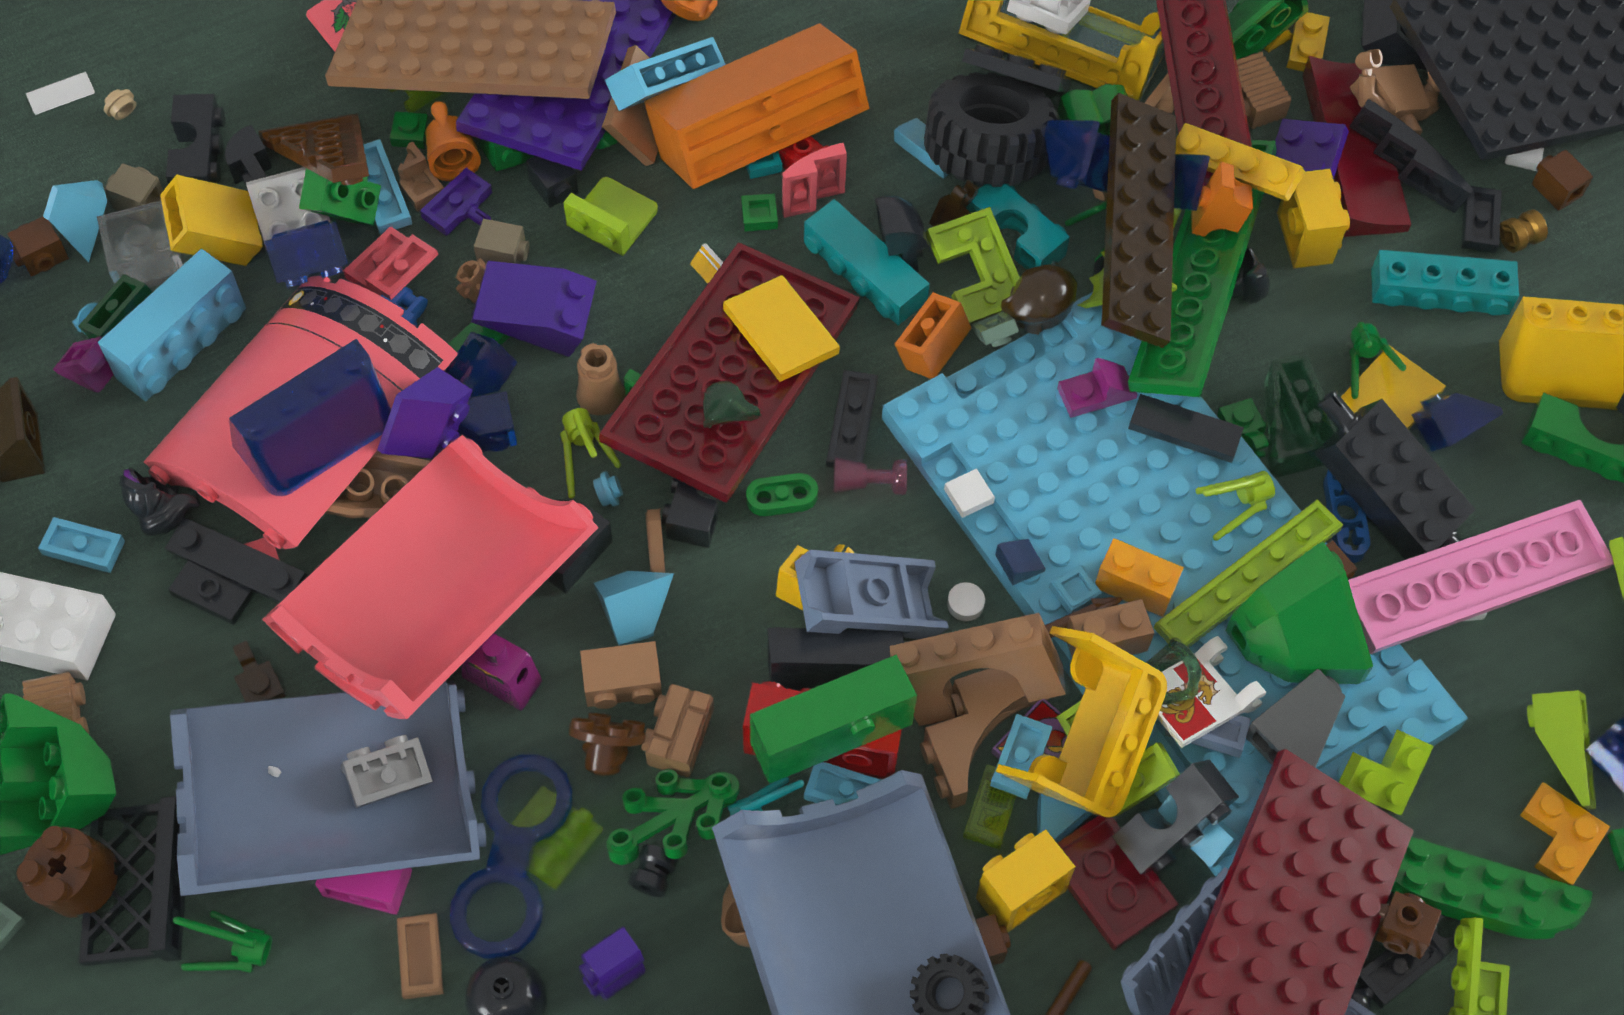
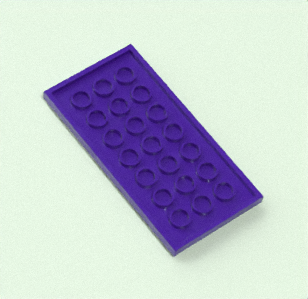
(567, 127)

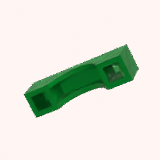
(1558, 431)

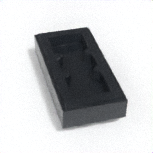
(211, 592)

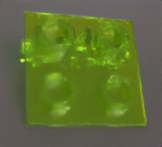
(562, 851)

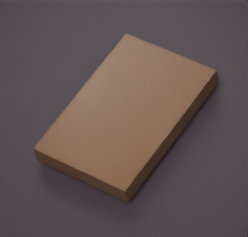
(632, 125)

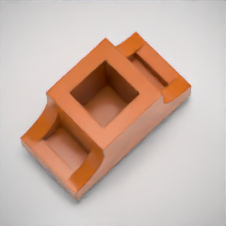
(1222, 203)

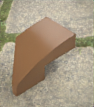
(416, 179)

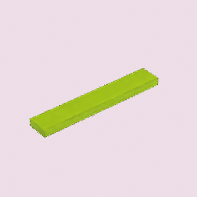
(1239, 581)

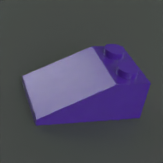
(535, 304)

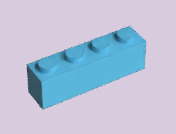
(663, 72)

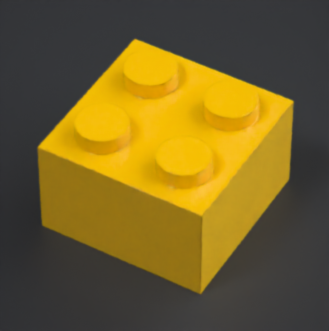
(1314, 220)
(1024, 879)

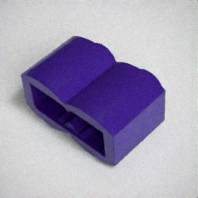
(611, 964)

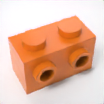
(933, 335)

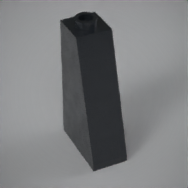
(812, 658)

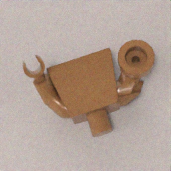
(1395, 89)

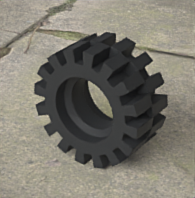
(943, 968)

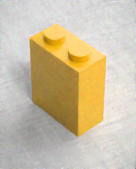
(212, 219)

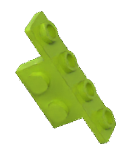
(1478, 985)

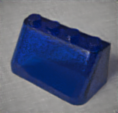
(312, 421)

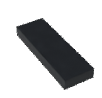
(852, 417)
(1186, 428)

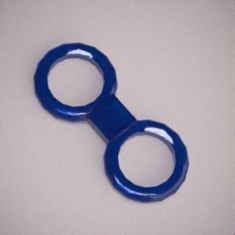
(511, 856)

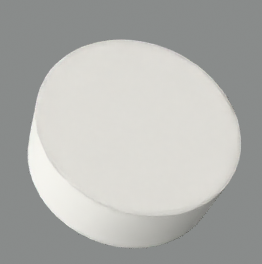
(966, 601)

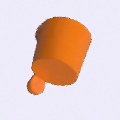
(447, 148)

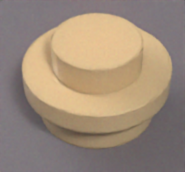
(119, 104)

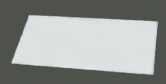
(60, 93)

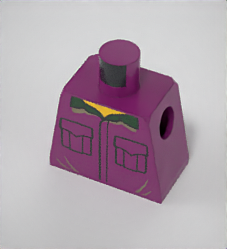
(496, 670)

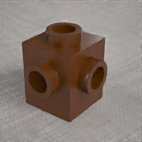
(1407, 924)

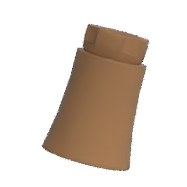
(598, 380)

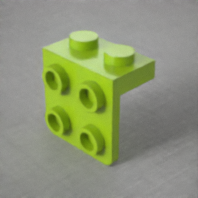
(610, 214)

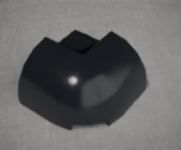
(901, 228)

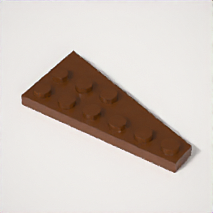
(324, 146)

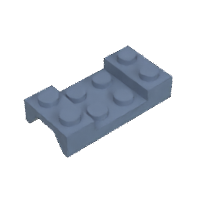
(867, 593)

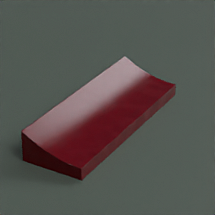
(1366, 180)

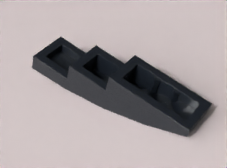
(1419, 162)

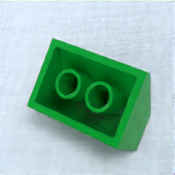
(1260, 22)

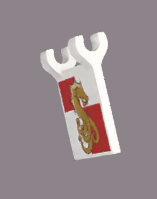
(1215, 698)

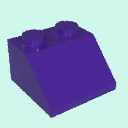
(426, 416)

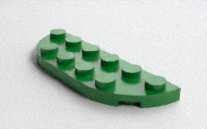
(1501, 895)

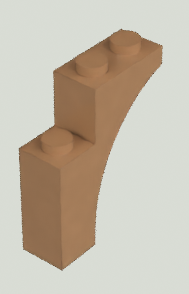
(980, 706)

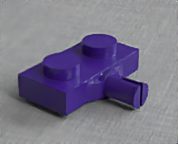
(458, 202)

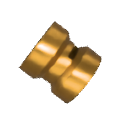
(1519, 232)

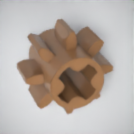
(470, 277)

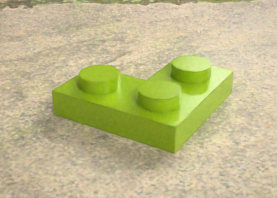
(1392, 780)

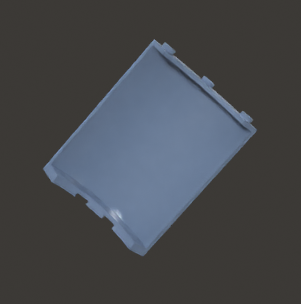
(303, 826)
(852, 902)

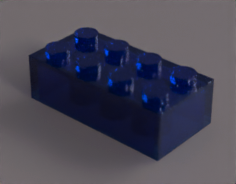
(306, 252)

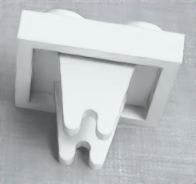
(1055, 15)
(278, 201)

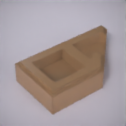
(655, 541)

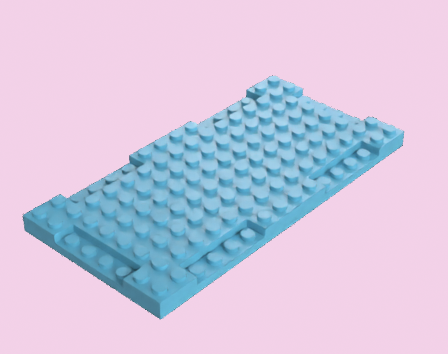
(1095, 480)

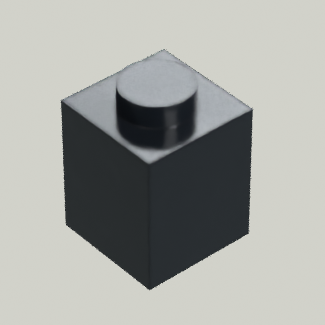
(552, 180)

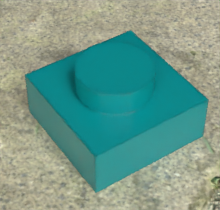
(765, 166)

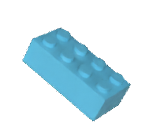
(173, 325)

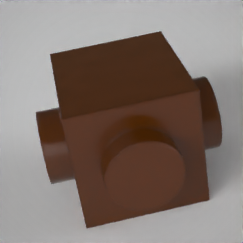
(37, 246)

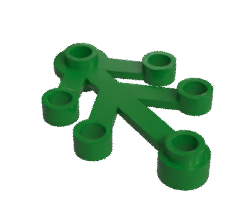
(715, 791)

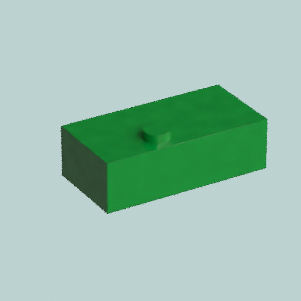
(832, 718)

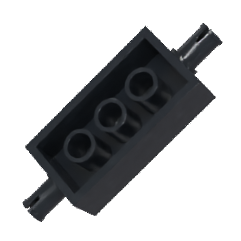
(1392, 477)

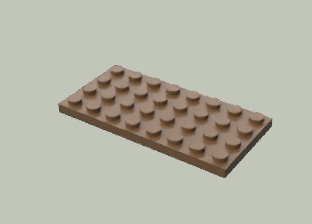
(474, 46)

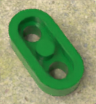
(781, 494)

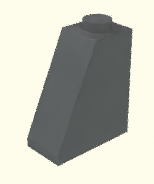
(1299, 720)

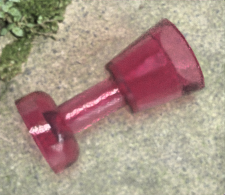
(855, 475)

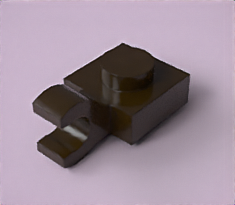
(954, 205)
(256, 681)

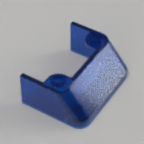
(1082, 157)

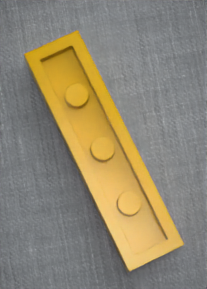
(1251, 165)

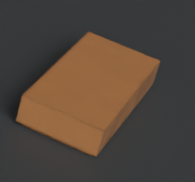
(420, 956)

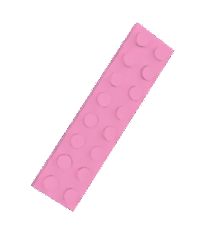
(1478, 575)

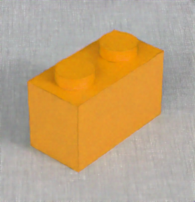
(1137, 576)

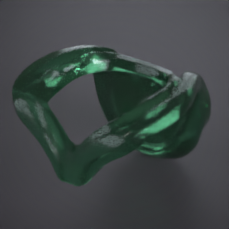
(726, 403)
(1171, 655)

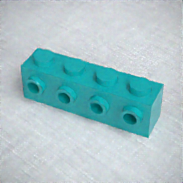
(1445, 282)

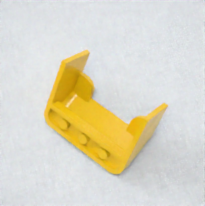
(1107, 731)

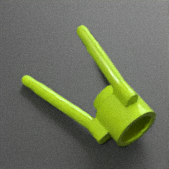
(581, 432)
(1250, 489)

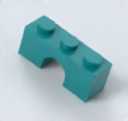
(1040, 239)

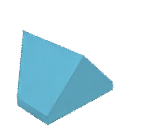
(74, 213)
(633, 603)

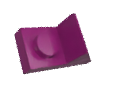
(85, 365)
(1097, 389)

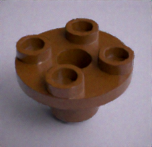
(606, 741)

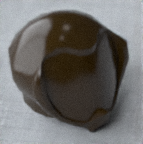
(1041, 297)

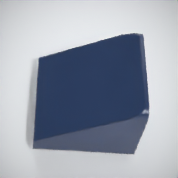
(1019, 560)

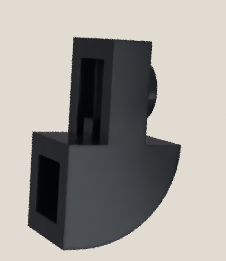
(247, 156)

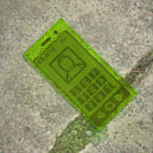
(989, 812)

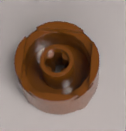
(68, 872)

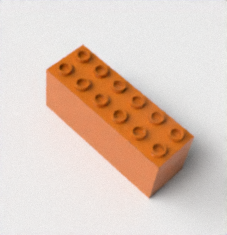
(757, 105)

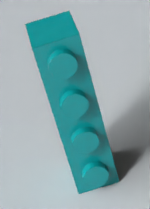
(865, 262)

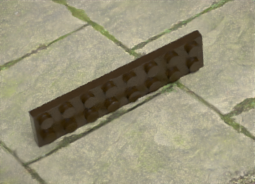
(1139, 221)

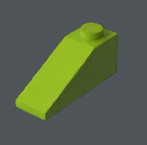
(1564, 731)

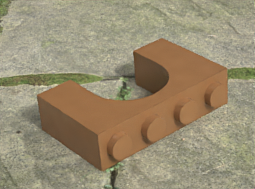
(1010, 645)

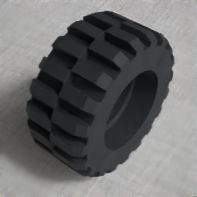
(988, 129)

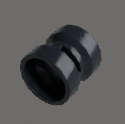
(652, 871)

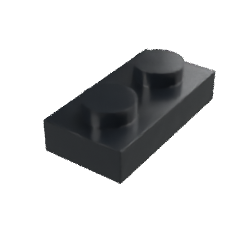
(1482, 220)

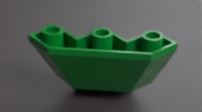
(1304, 622)
(47, 774)

